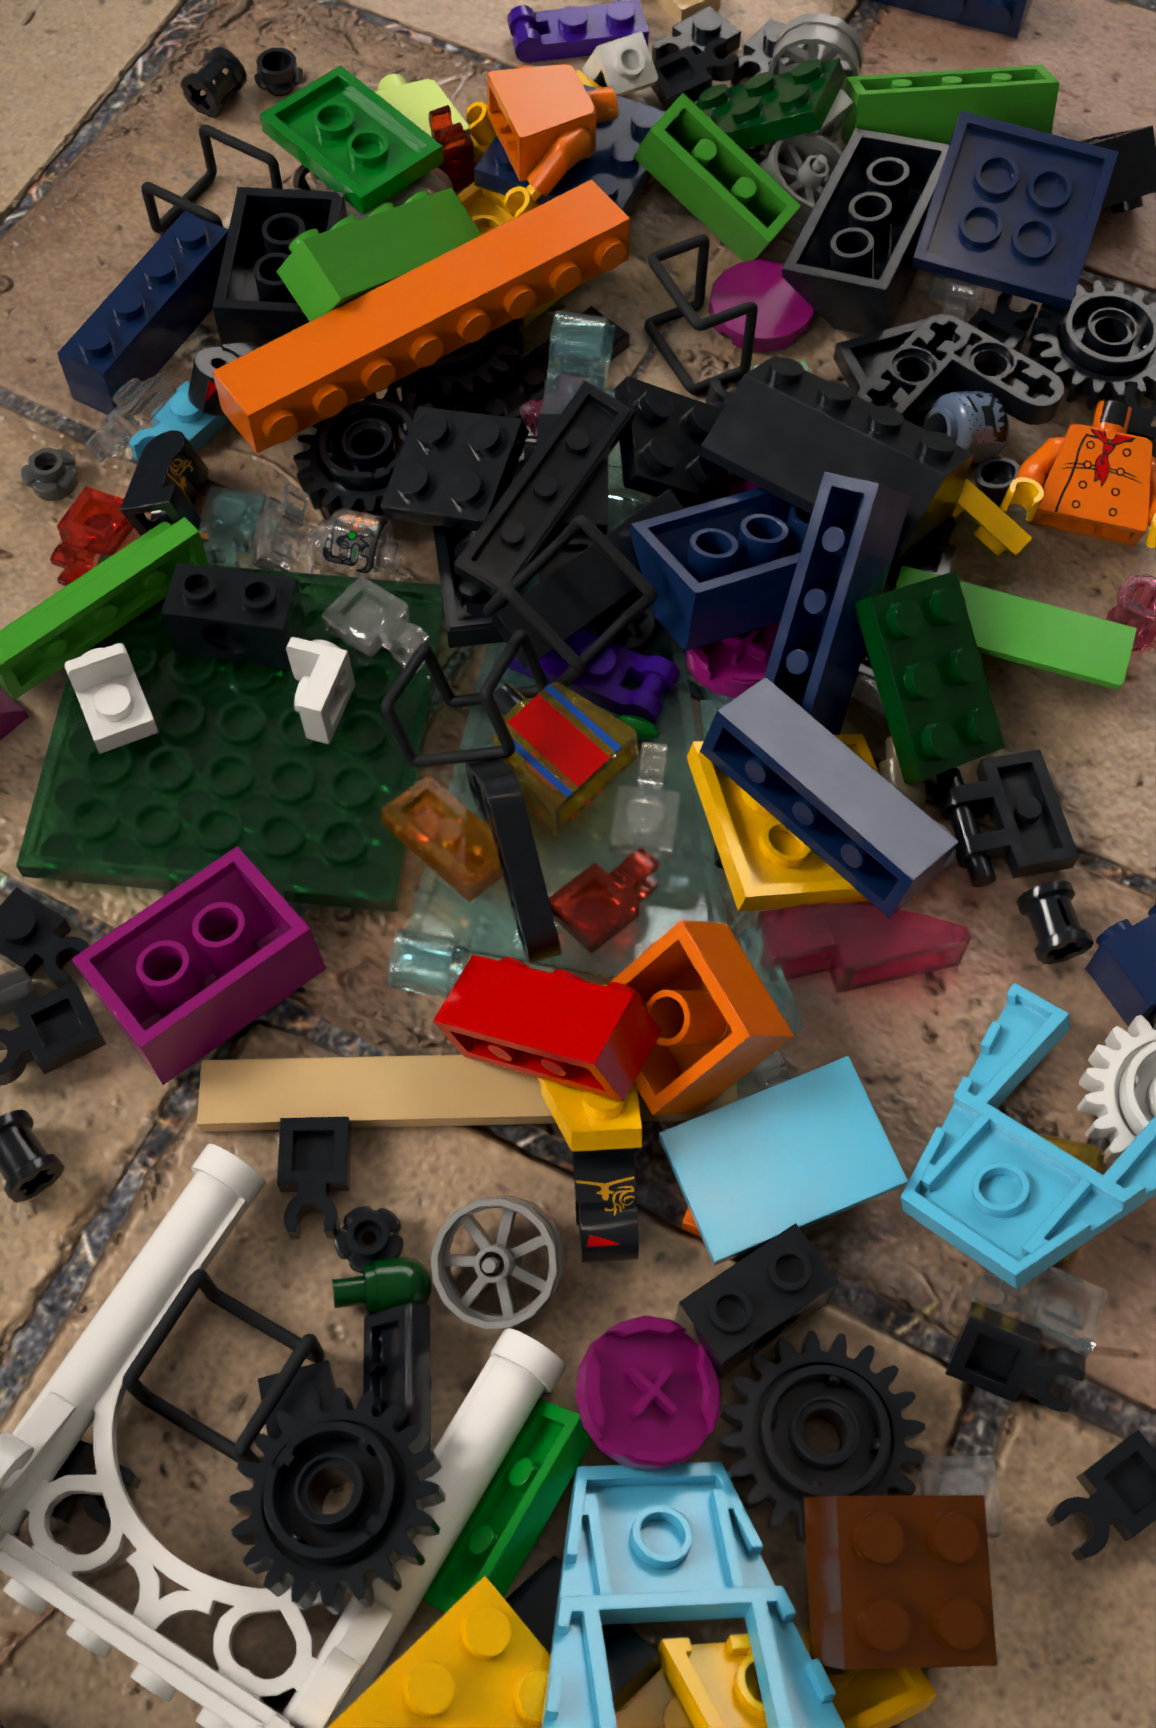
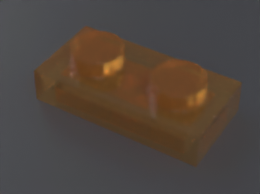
(445, 837)

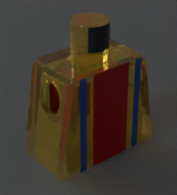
(563, 750)

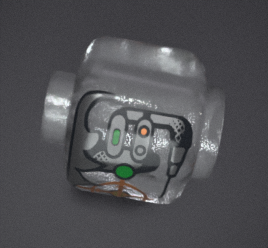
(356, 546)

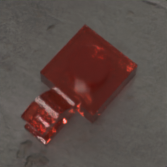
(457, 148)
(87, 529)
(602, 904)

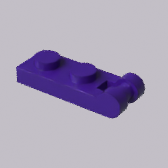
(573, 29)
(608, 673)

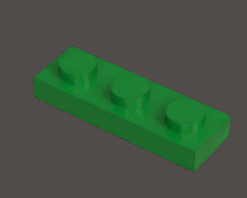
(514, 1505)

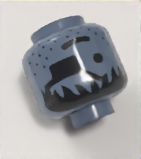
(972, 420)

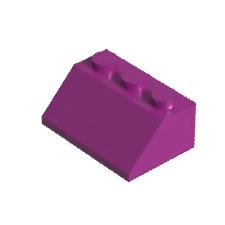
(200, 964)

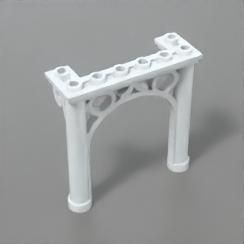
(91, 1389)

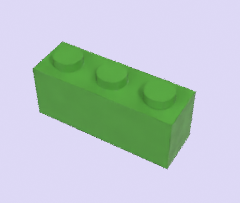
(715, 179)

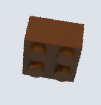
(899, 1581)

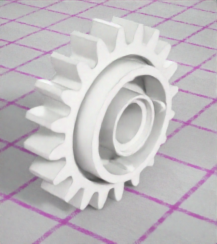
(1121, 1086)

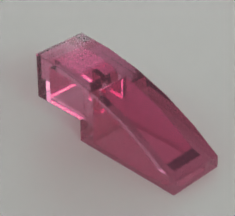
(858, 943)

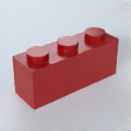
(549, 1025)

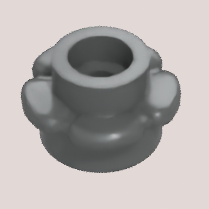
(50, 473)

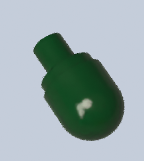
(384, 1285)

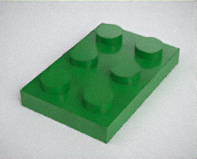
(352, 139)

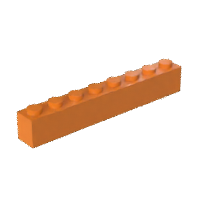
(422, 316)

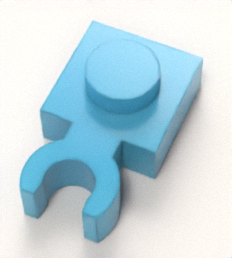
(180, 416)

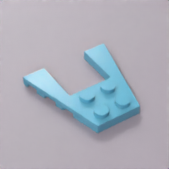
(1004, 1188)
(664, 1552)

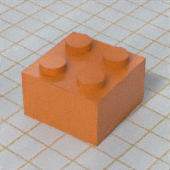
(710, 1015)

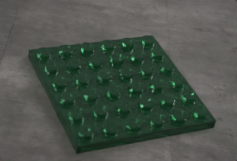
(238, 769)

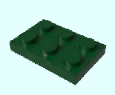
(777, 105)
(929, 676)

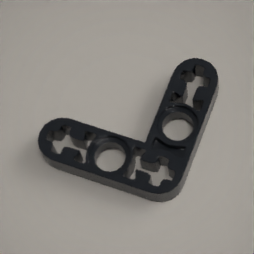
(956, 361)
(505, 814)

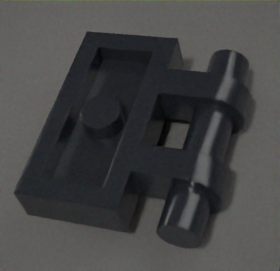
(1024, 812)

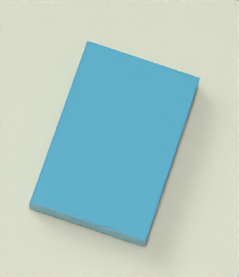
(782, 1159)

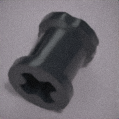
(234, 80)
(1054, 922)
(23, 1158)

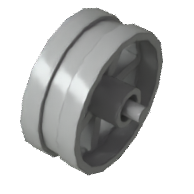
(824, 38)
(808, 168)
(497, 1262)

